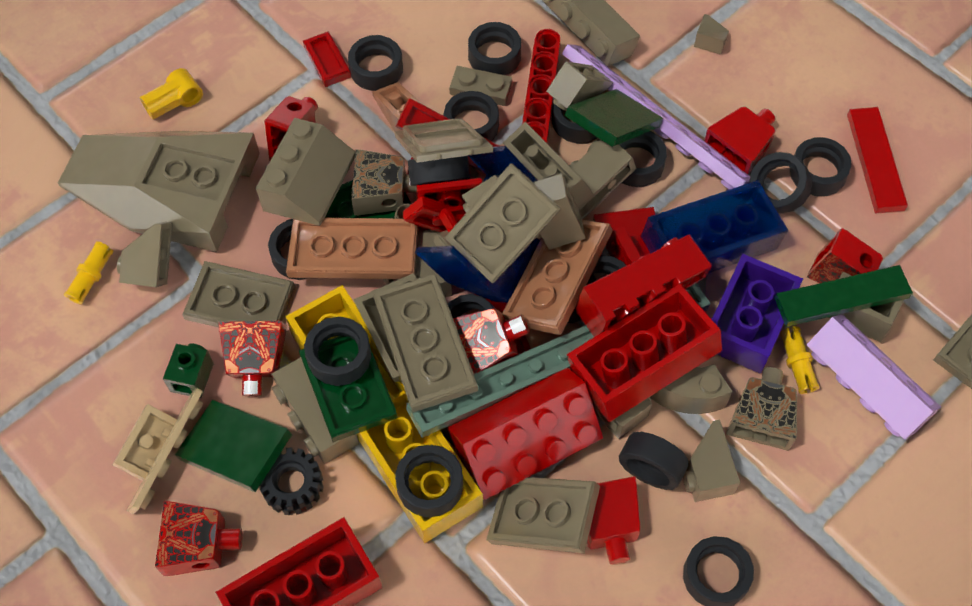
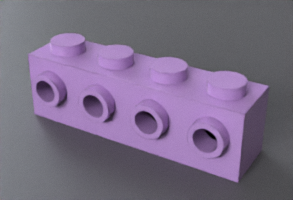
(872, 376)

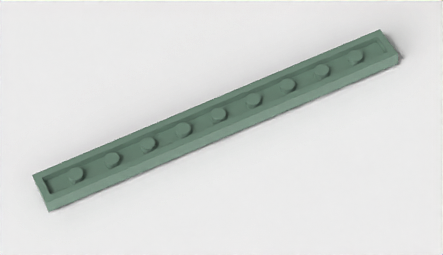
(512, 377)

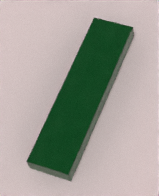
(843, 295)

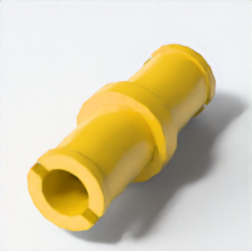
(88, 272)
(799, 360)

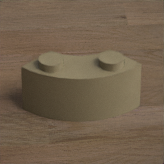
(696, 392)

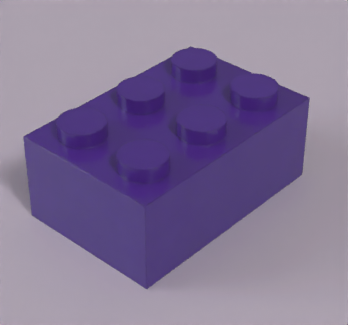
(750, 313)

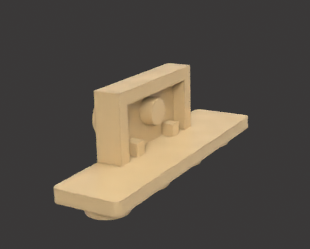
(149, 445)

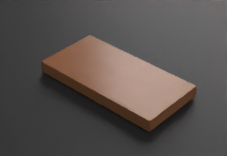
(353, 249)
(556, 279)

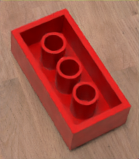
(645, 352)
(526, 432)
(316, 572)

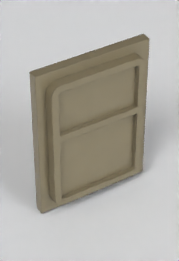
(442, 140)

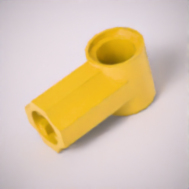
(178, 90)

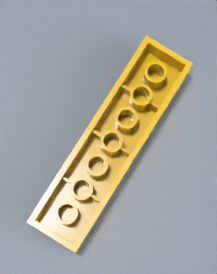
(392, 440)

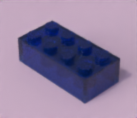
(722, 225)

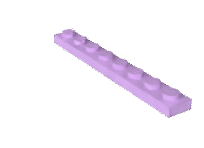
(686, 140)

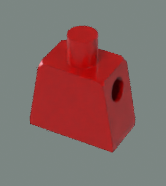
(282, 116)
(743, 137)
(615, 519)

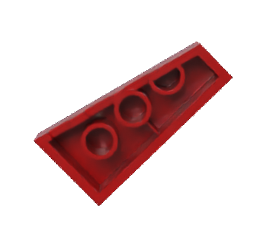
(641, 282)

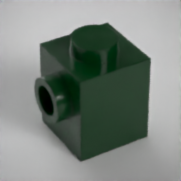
(188, 369)

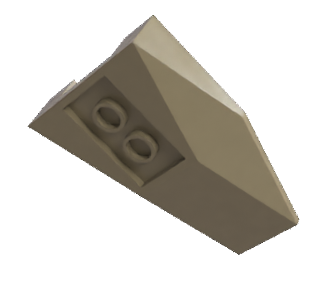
(163, 179)

